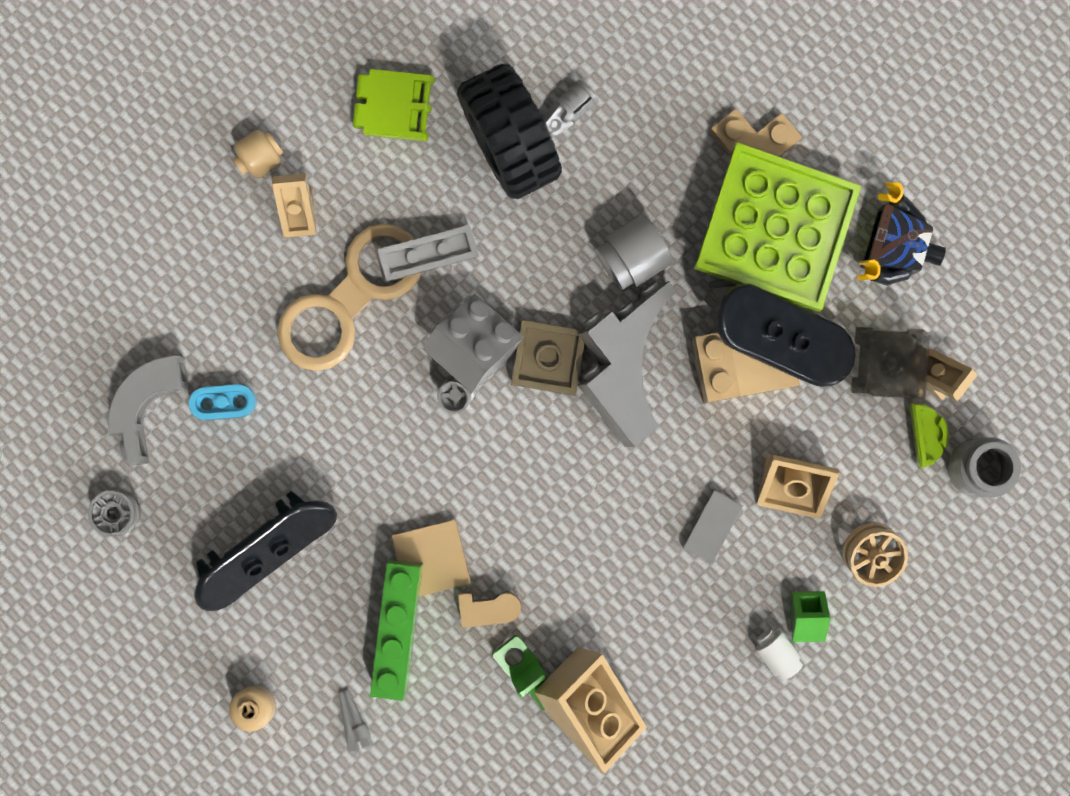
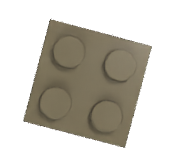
(548, 358)

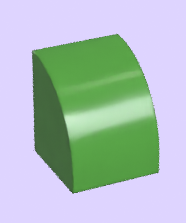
(809, 616)

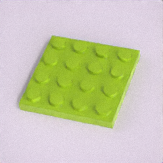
(778, 226)

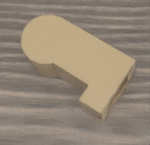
(488, 611)

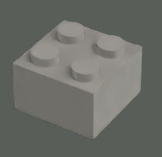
(472, 343)

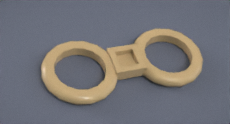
(344, 301)

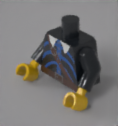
(898, 240)

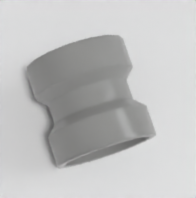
(453, 399)

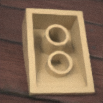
(731, 375)
(591, 707)

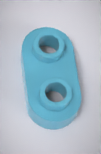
(223, 402)

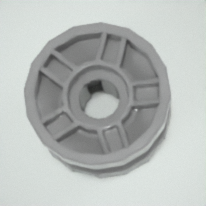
(104, 522)

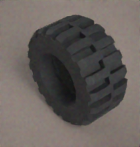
(510, 130)

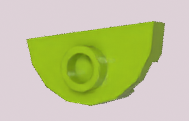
(929, 434)

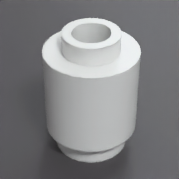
(778, 654)

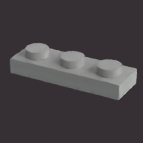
(426, 253)

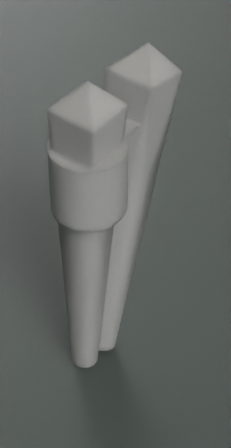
(353, 724)

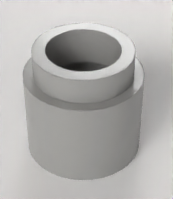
(634, 253)
(964, 473)

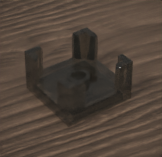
(891, 363)

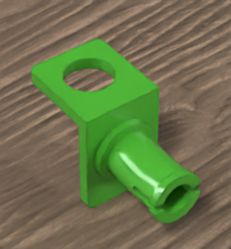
(526, 674)

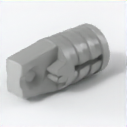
(569, 108)

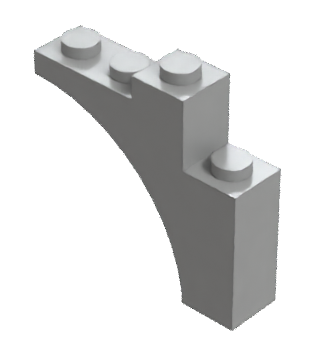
(618, 345)

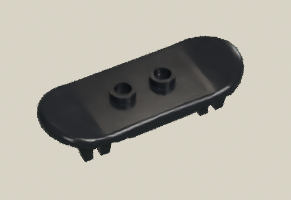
(785, 336)
(261, 552)

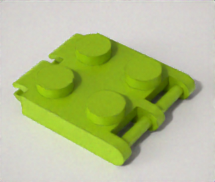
(393, 104)

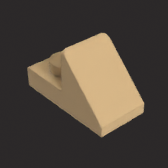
(295, 205)
(947, 376)

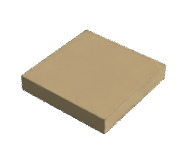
(439, 551)

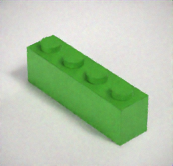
(396, 630)

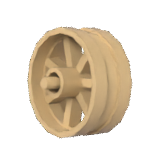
(875, 554)

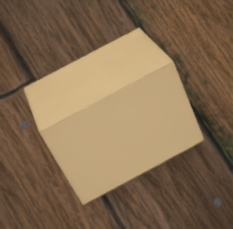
(796, 486)

